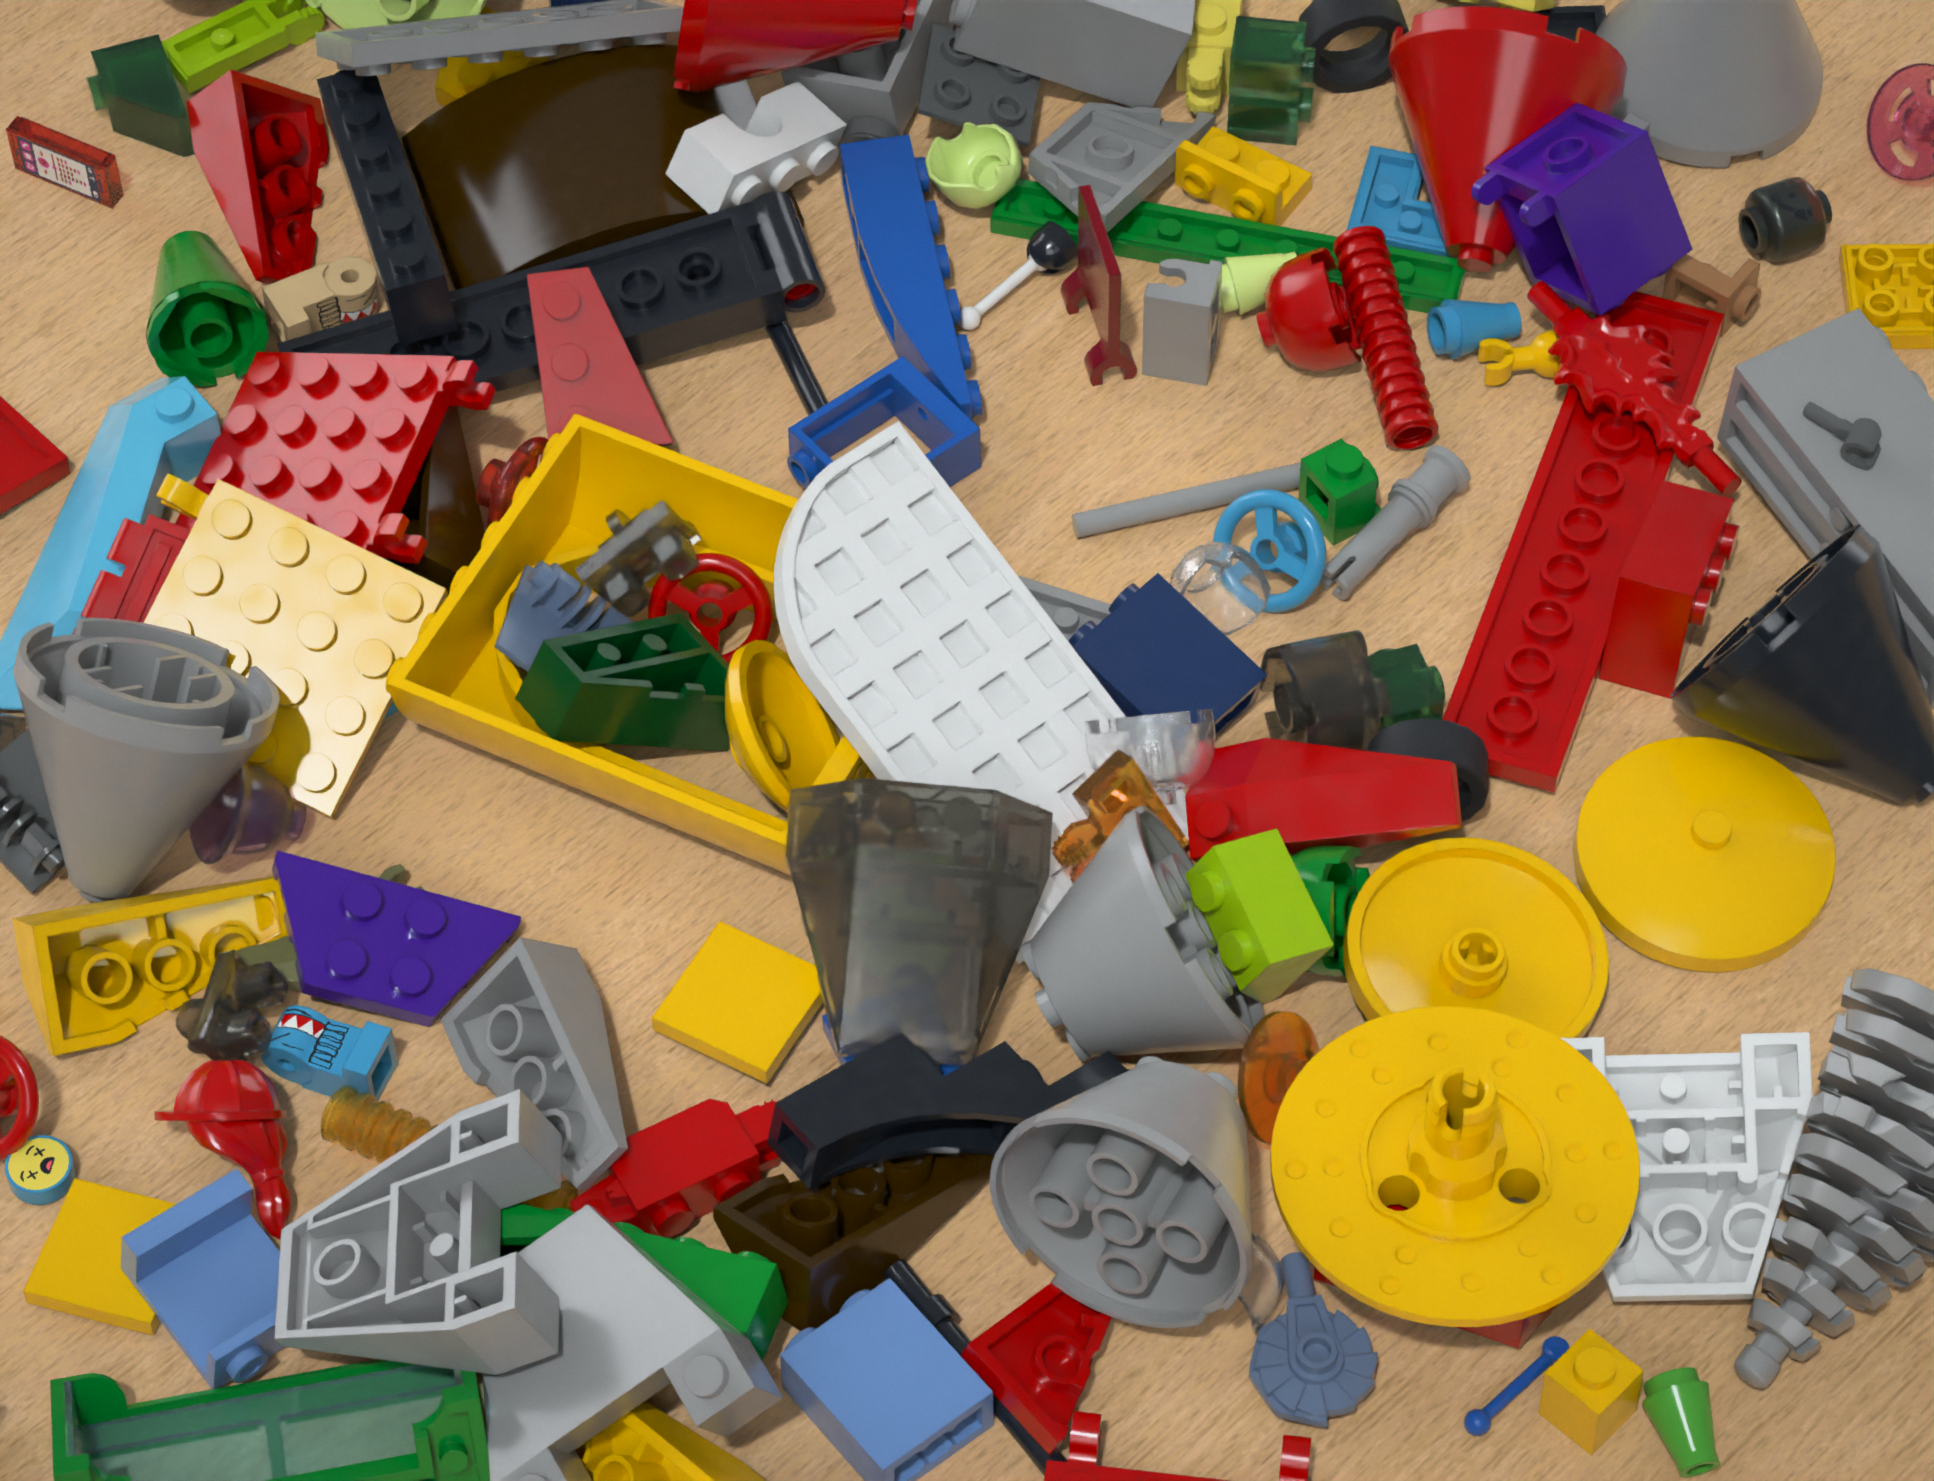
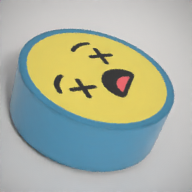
(40, 1170)

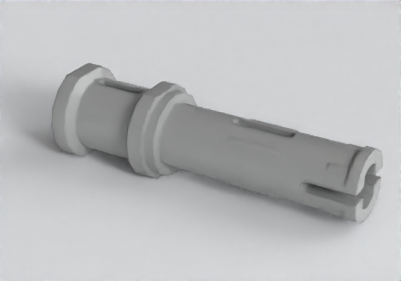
(1410, 506)

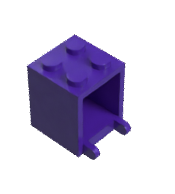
(1587, 208)

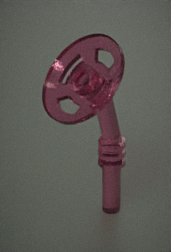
(1911, 123)

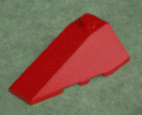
(1319, 796)

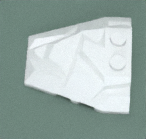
(1712, 1161)

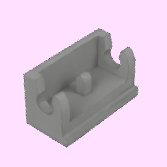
(1182, 322)

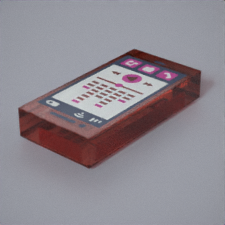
(65, 161)

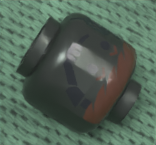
(1785, 219)

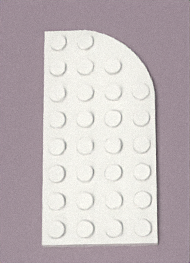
(934, 642)

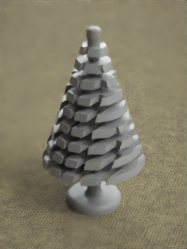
(1862, 1179)

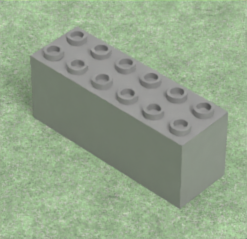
(1800, 466)

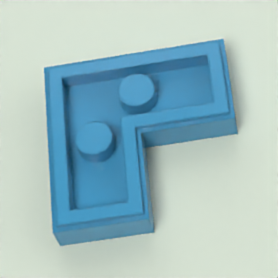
(1391, 203)

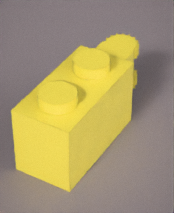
(1206, 58)

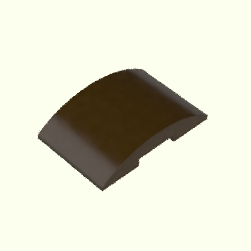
(561, 159)

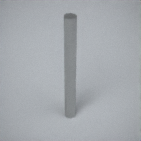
(1183, 500)

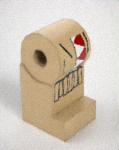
(321, 298)

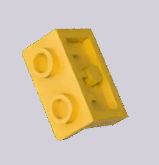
(1240, 177)

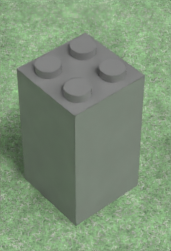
(1094, 46)

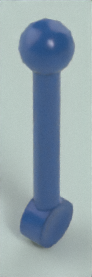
(1478, 1421)

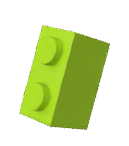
(1259, 913)

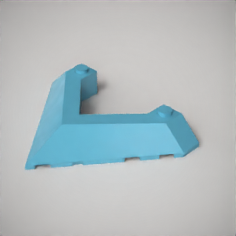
(138, 442)

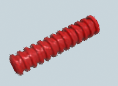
(1385, 337)

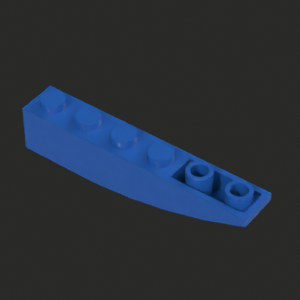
(903, 264)

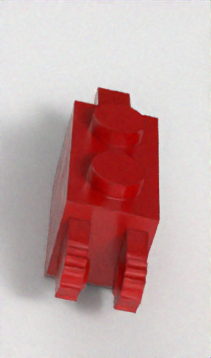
(684, 1167)

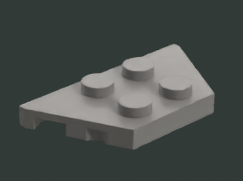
(1116, 152)

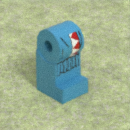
(330, 1053)

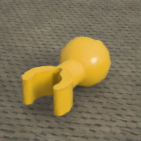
(1517, 358)

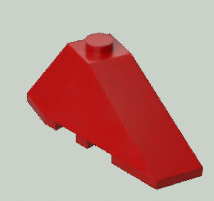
(263, 165)

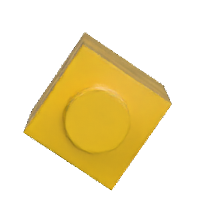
(1590, 1391)

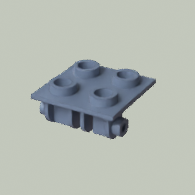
(550, 606)

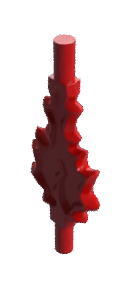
(1626, 374)

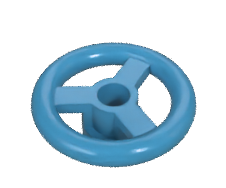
(1293, 542)

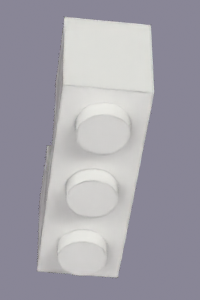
(782, 144)

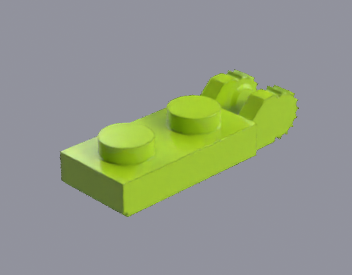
(239, 39)

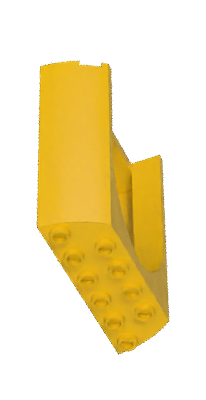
(558, 515)

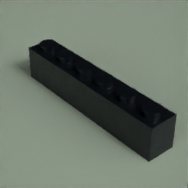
(387, 207)

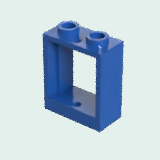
(891, 392)

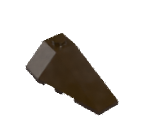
(445, 507)
(849, 1227)

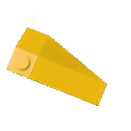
(126, 960)

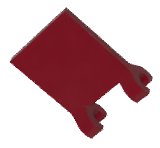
(1100, 282)

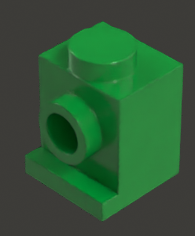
(1345, 480)

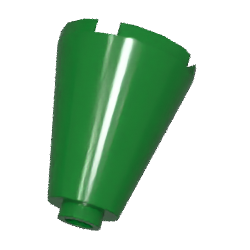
(202, 313)

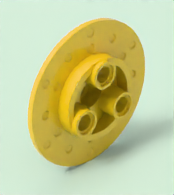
(1451, 1122)

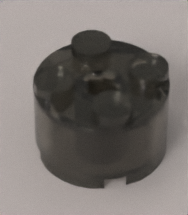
(1324, 691)

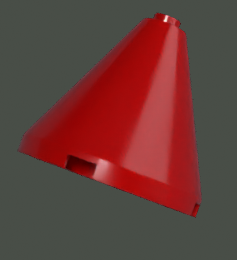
(754, 38)
(1477, 88)

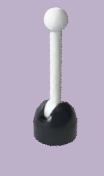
(1047, 252)

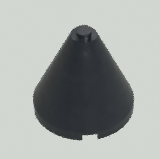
(1825, 676)

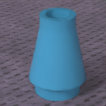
(1460, 325)

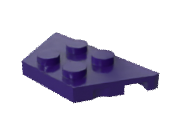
(384, 940)

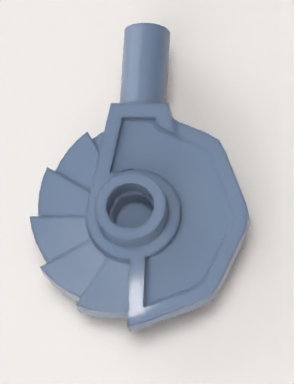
(1310, 1358)

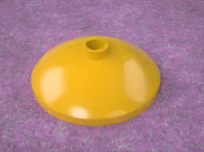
(775, 722)

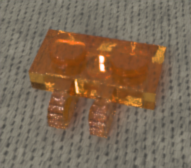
(1105, 799)

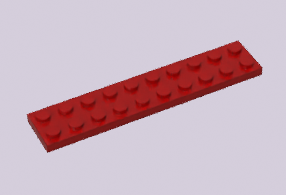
(1564, 561)

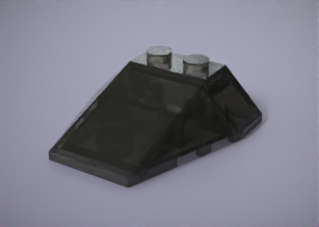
(914, 906)

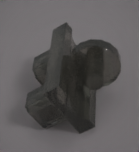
(637, 552)
(230, 1016)

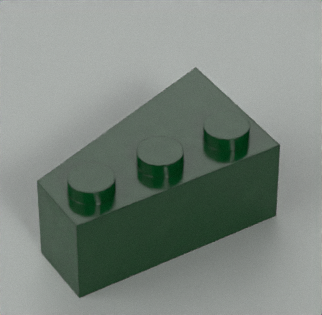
(630, 686)

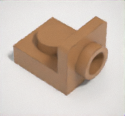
(1709, 289)

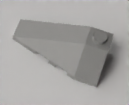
(544, 1031)

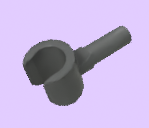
(1860, 438)

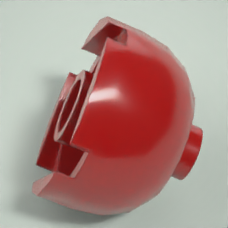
(1309, 315)

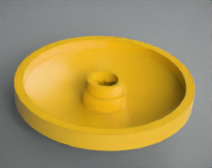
(1704, 854)
(1476, 931)

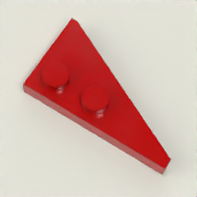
(1040, 1361)

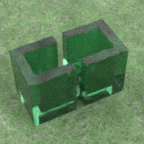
(1268, 79)

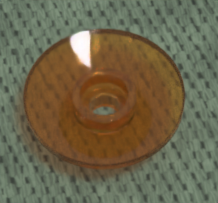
(1268, 1066)

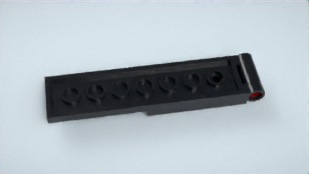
(662, 289)

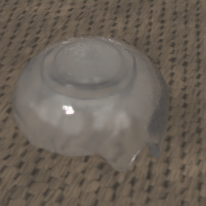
(1222, 584)

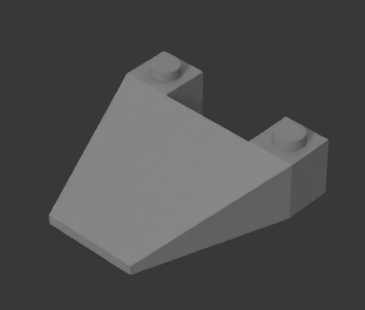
(412, 1251)
(620, 1341)

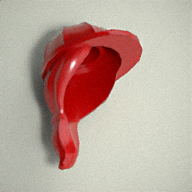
(237, 1115)

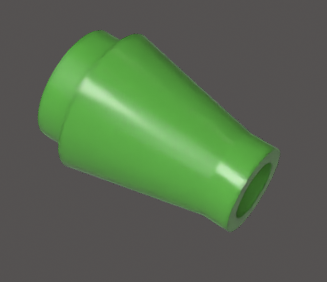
(1683, 1418)

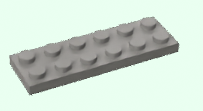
(486, 35)

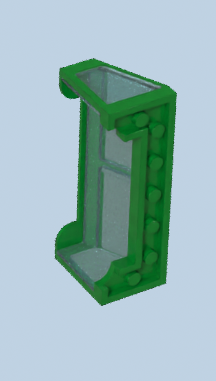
(308, 1426)

